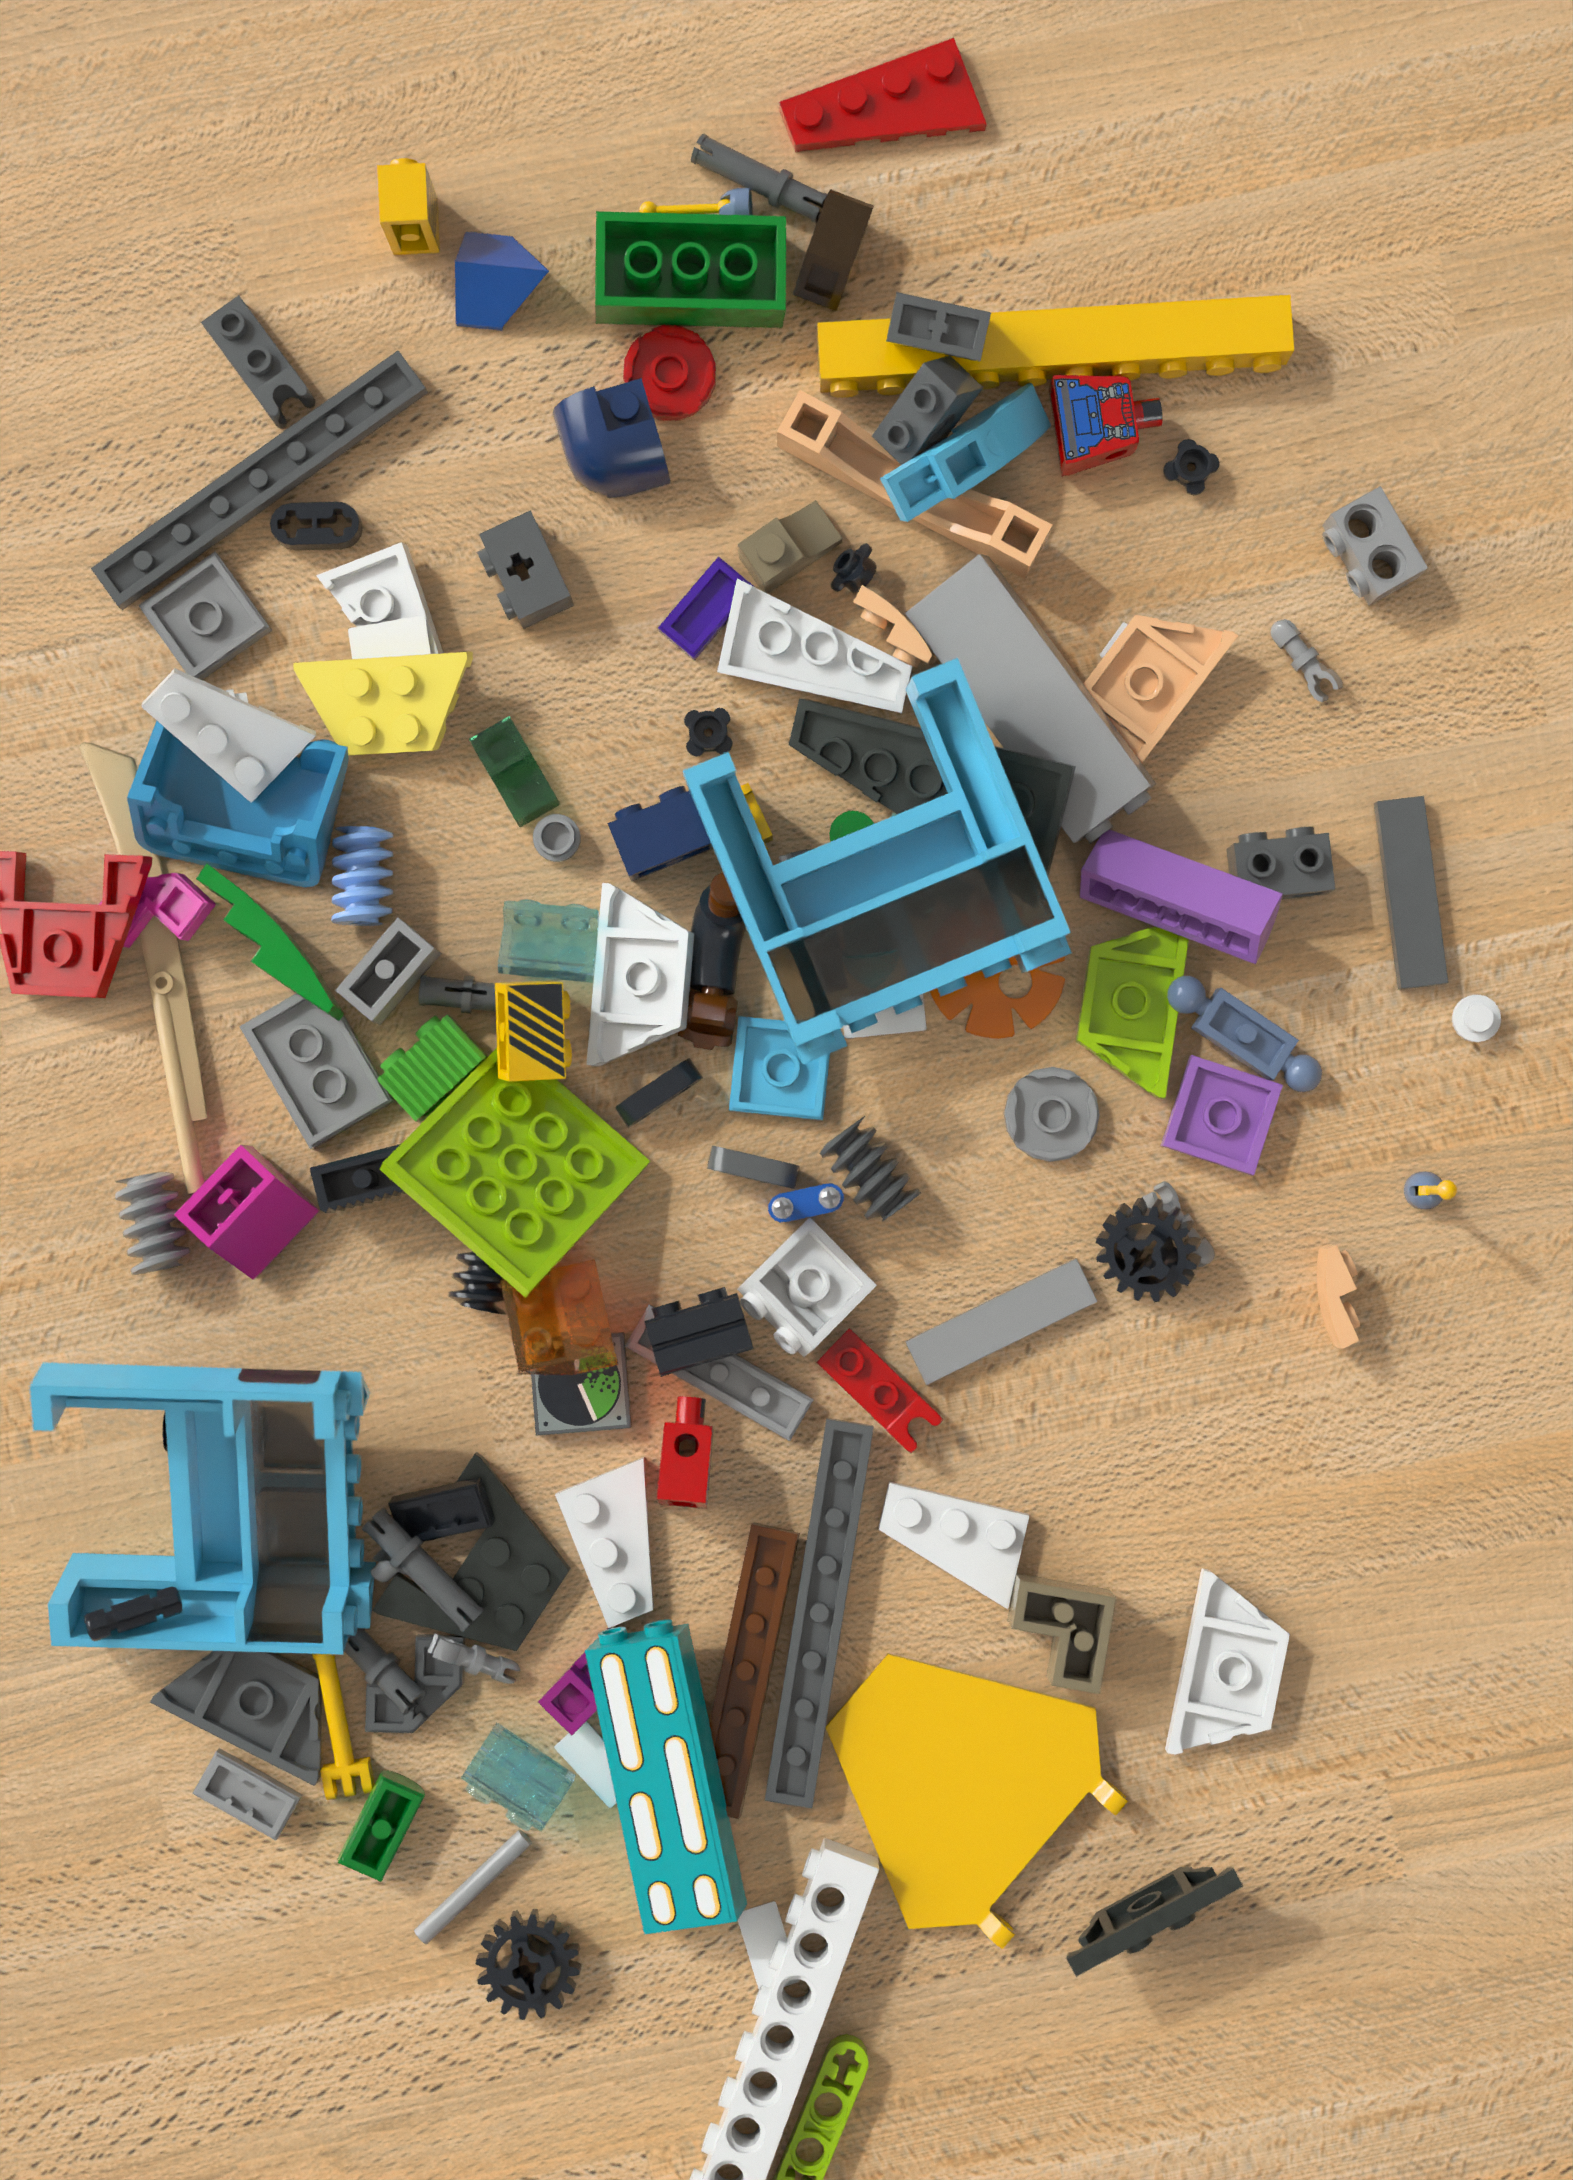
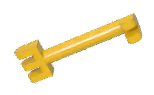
(345, 1765)

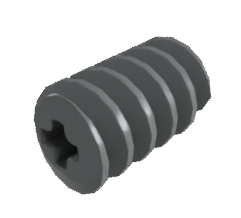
(869, 1171)

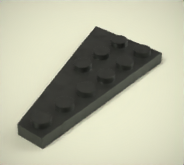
(898, 770)

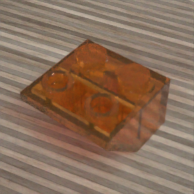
(561, 1323)

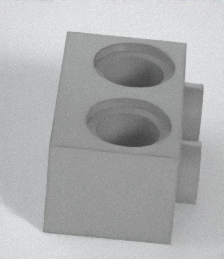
(1386, 542)

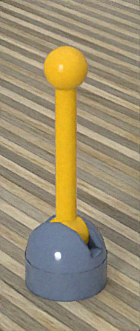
(733, 202)
(1430, 1190)

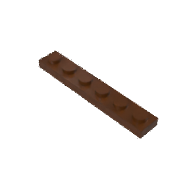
(750, 1656)

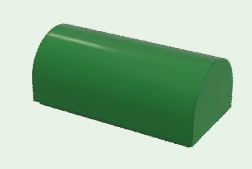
(382, 1825)

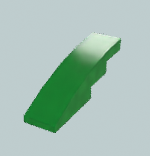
(278, 952)

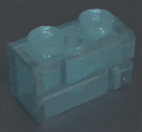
(517, 1778)

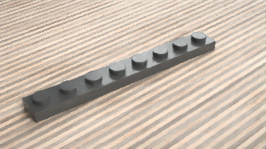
(259, 480)
(819, 1613)

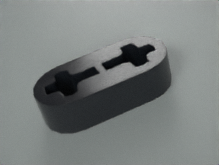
(316, 514)
(658, 1092)

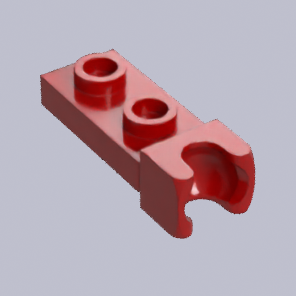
(877, 1387)

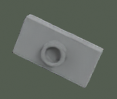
(247, 1794)

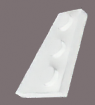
(381, 590)
(958, 1535)
(612, 1539)

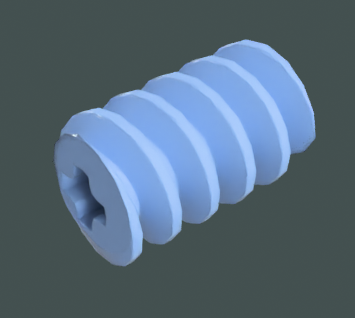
(361, 875)

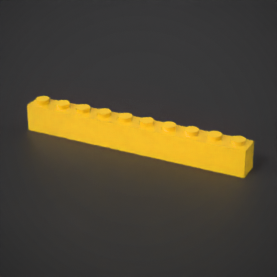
(1074, 341)

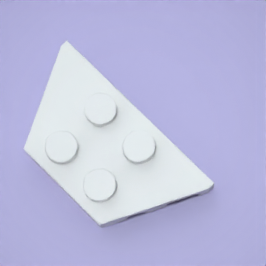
(637, 977)
(1227, 1669)

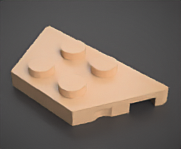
(1153, 676)

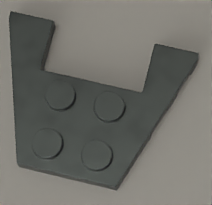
(506, 1573)

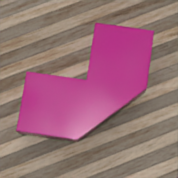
(174, 902)

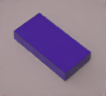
(702, 610)

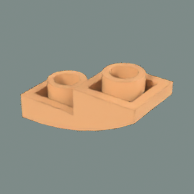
(904, 636)
(1334, 1280)

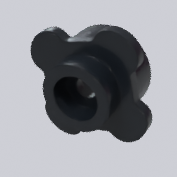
(1192, 453)
(854, 569)
(698, 722)

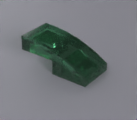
(514, 771)

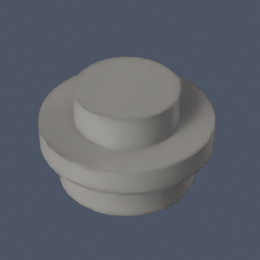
(556, 837)

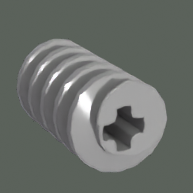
(151, 1222)

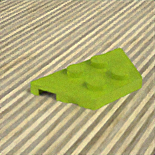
(1127, 1005)

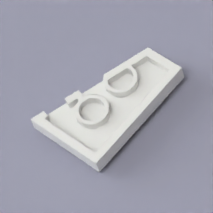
(231, 736)

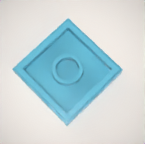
(770, 1073)

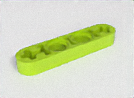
(814, 2125)

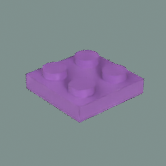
(1221, 1115)

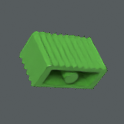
(431, 1067)

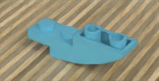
(967, 455)

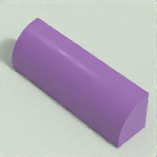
(1180, 895)

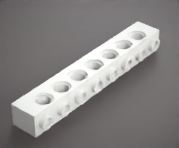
(770, 2107)

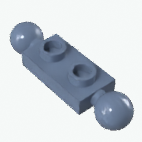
(1244, 1034)

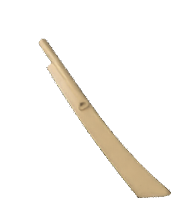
(113, 778)

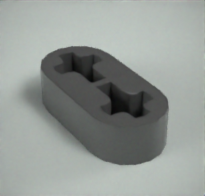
(753, 1167)

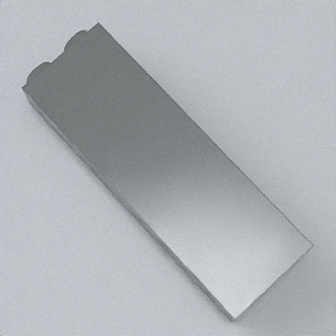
(1032, 693)

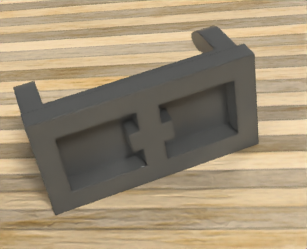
(938, 326)

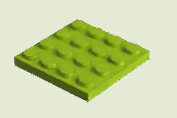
(515, 1170)

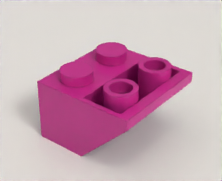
(247, 1211)

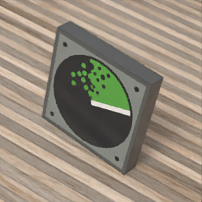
(584, 1400)

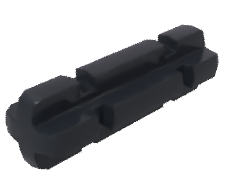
(133, 1613)

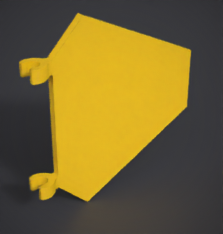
(962, 1783)

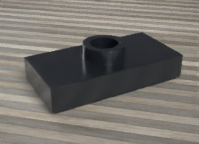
(443, 1510)

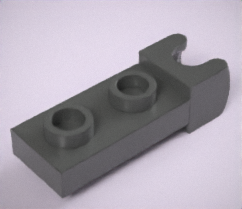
(256, 359)

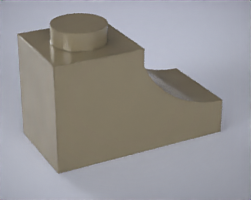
(788, 546)

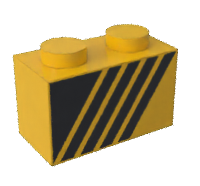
(408, 207)
(532, 1030)

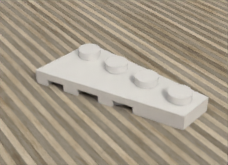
(799, 652)

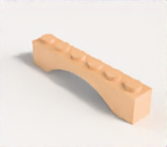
(851, 454)

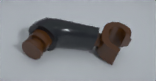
(714, 967)

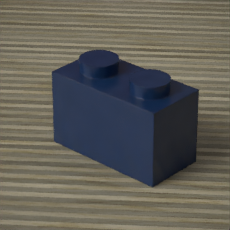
(659, 834)

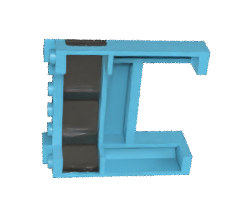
(899, 900)
(255, 1506)

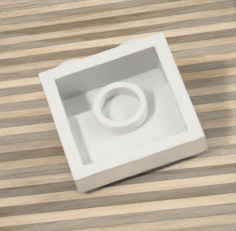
(805, 1289)

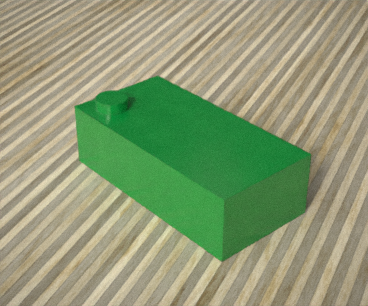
(690, 269)

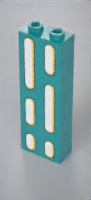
(666, 1777)

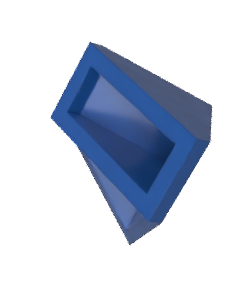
(492, 279)

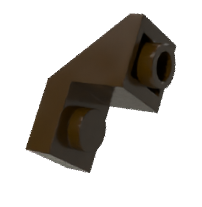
(833, 249)

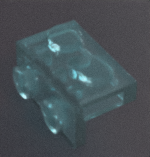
(548, 941)

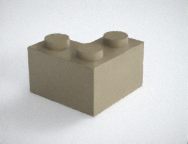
(1075, 1617)

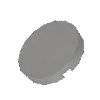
(1051, 1114)

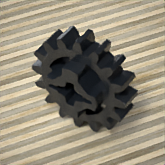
(1163, 1268)
(548, 1956)

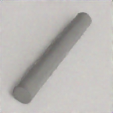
(472, 1886)

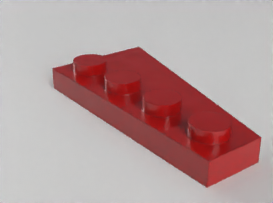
(896, 99)

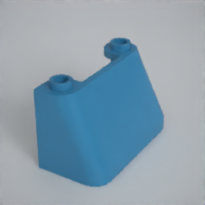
(199, 818)

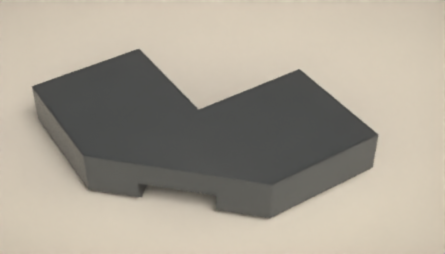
(434, 1676)

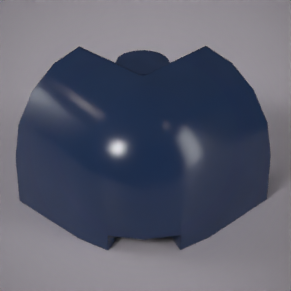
(612, 440)

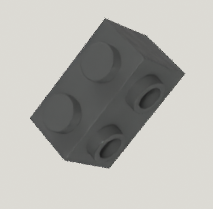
(1290, 865)

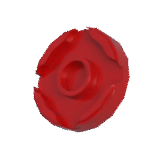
(674, 371)

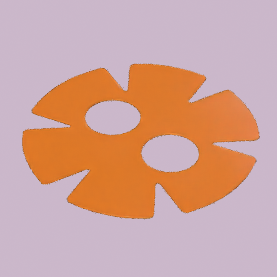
(993, 1009)

